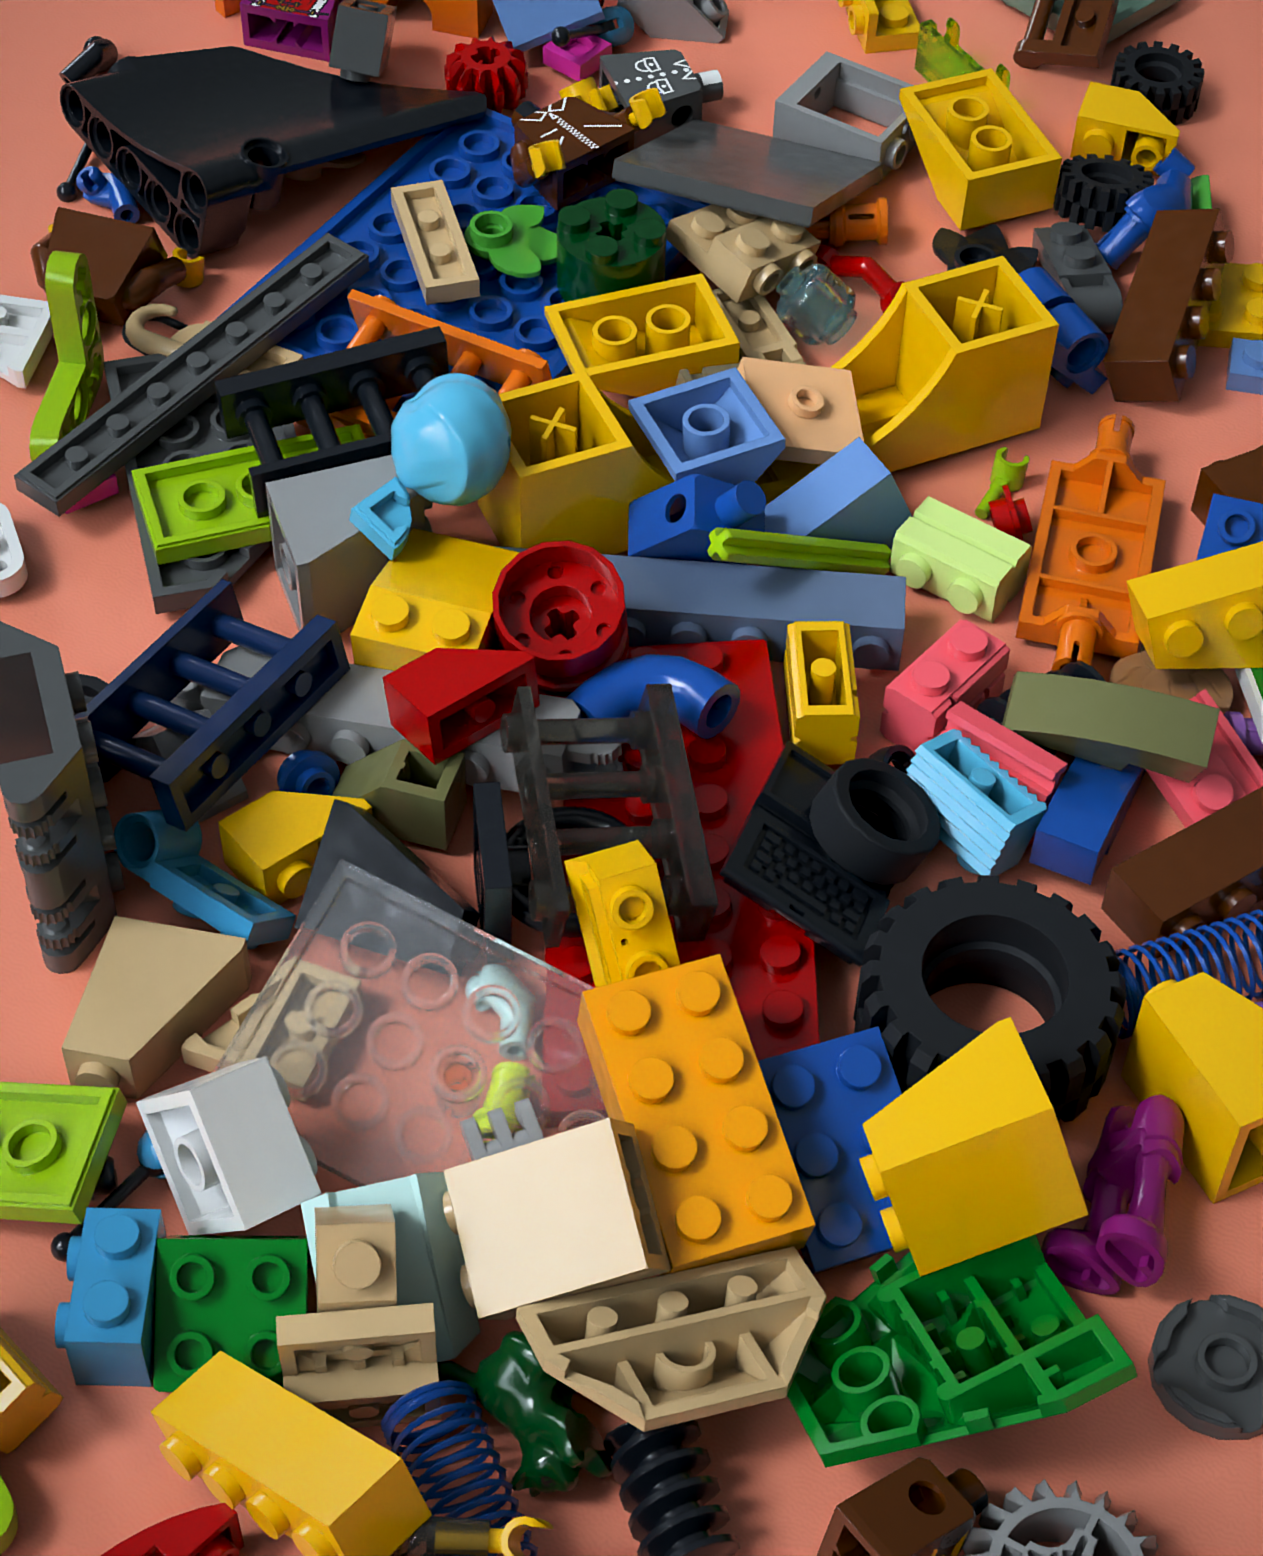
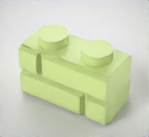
(960, 559)

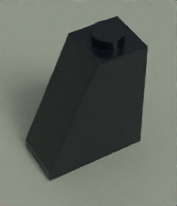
(366, 843)

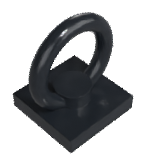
(503, 861)

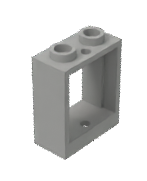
(856, 89)

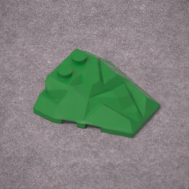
(950, 1355)

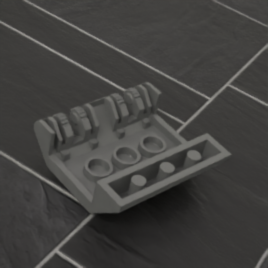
(55, 800)

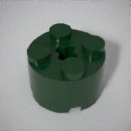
(609, 246)

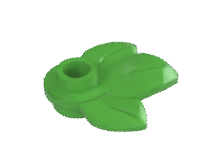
(513, 240)

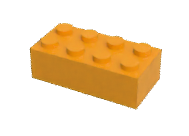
(711, 1144)

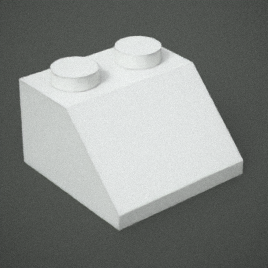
(230, 1148)

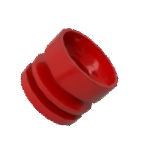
(564, 610)

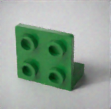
(225, 1298)

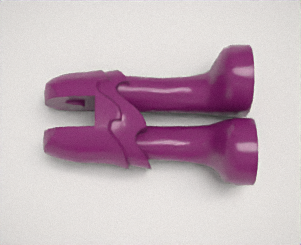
(1132, 1167)

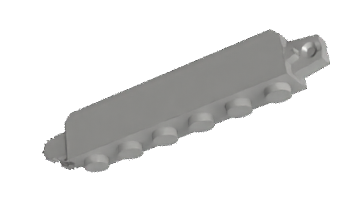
(355, 722)

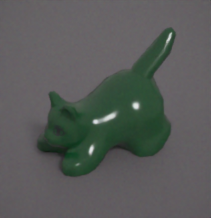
(538, 1414)

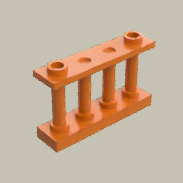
(467, 352)

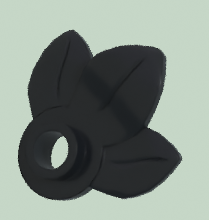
(980, 246)

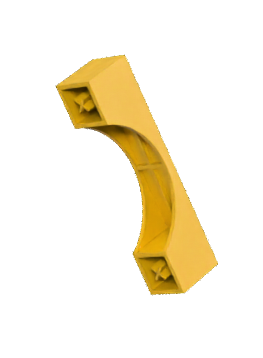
(938, 374)

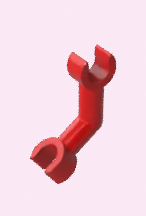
(861, 267)

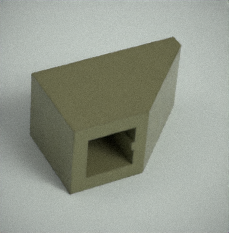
(409, 792)

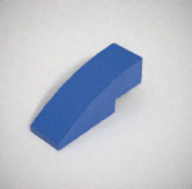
(1084, 818)

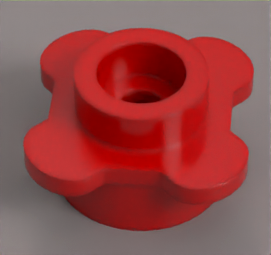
(1010, 515)

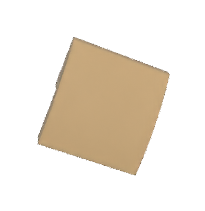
(359, 1360)

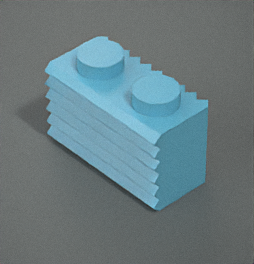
(979, 806)

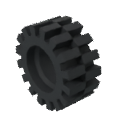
(1163, 76)
(1097, 189)

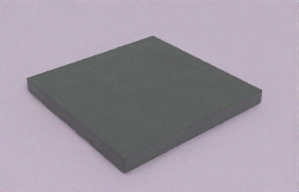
(748, 172)

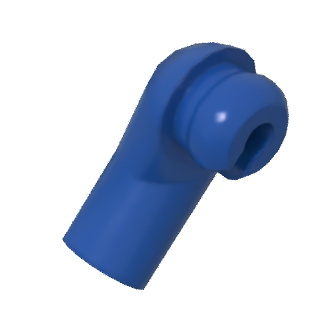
(108, 192)

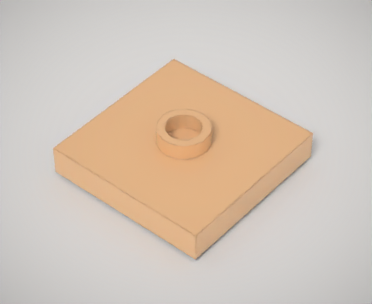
(808, 405)

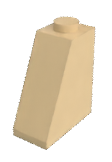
(147, 998)

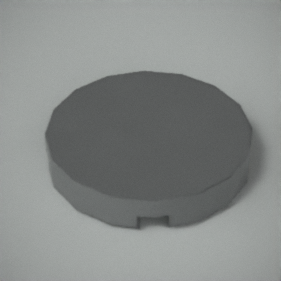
(1211, 1366)

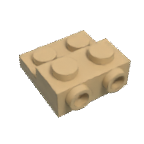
(740, 249)

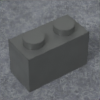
(362, 39)

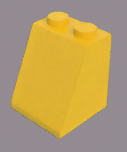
(1207, 1056)
(971, 1156)

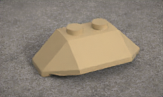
(682, 1339)

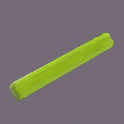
(798, 551)

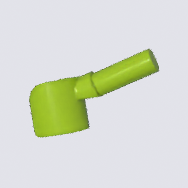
(1002, 474)

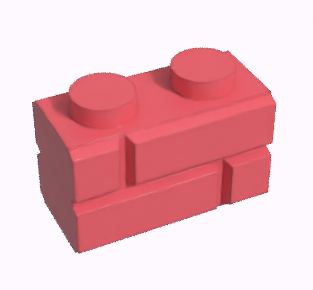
(958, 667)

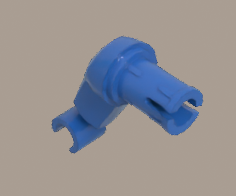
(1171, 192)

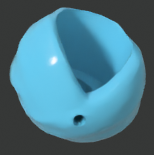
(451, 440)

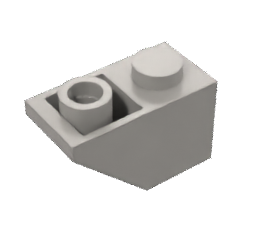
(680, 18)

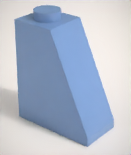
(842, 500)

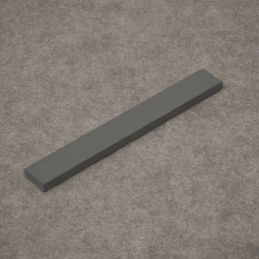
(188, 375)

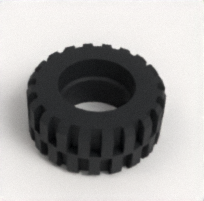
(1004, 940)

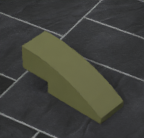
(1112, 723)

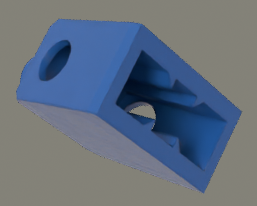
(681, 515)

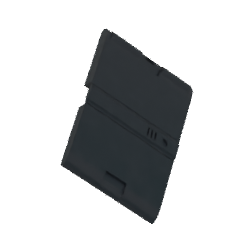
(788, 871)

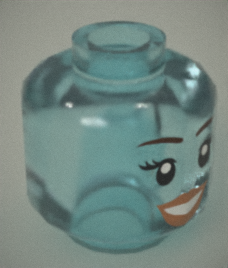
(816, 304)

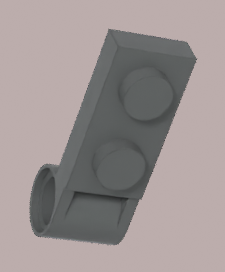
(1080, 270)

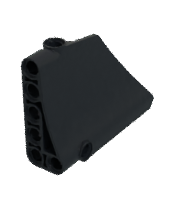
(223, 125)

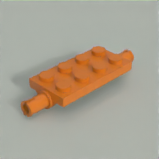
(1090, 540)

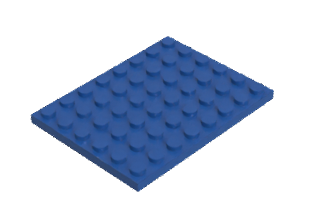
(478, 178)

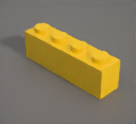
(288, 1463)

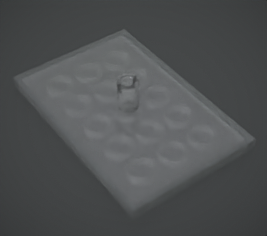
(392, 1008)

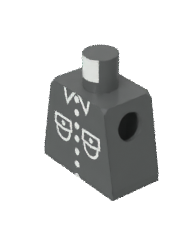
(671, 75)

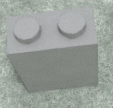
(317, 550)

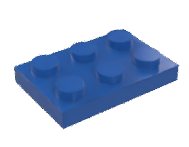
(821, 1104)

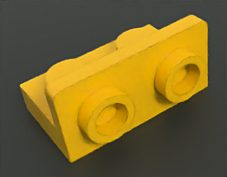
(882, 24)

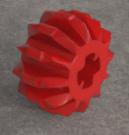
(490, 70)

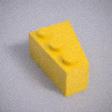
(1203, 612)

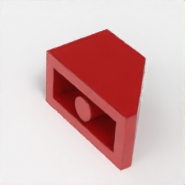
(456, 696)

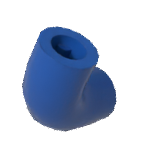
(701, 694)

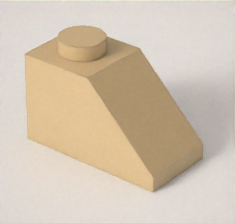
(355, 1257)

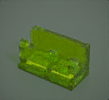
(943, 57)

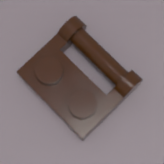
(1077, 38)

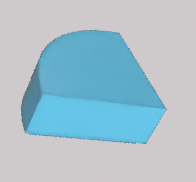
(385, 517)

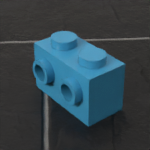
(113, 1297)

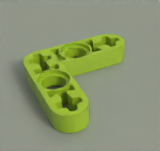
(78, 351)

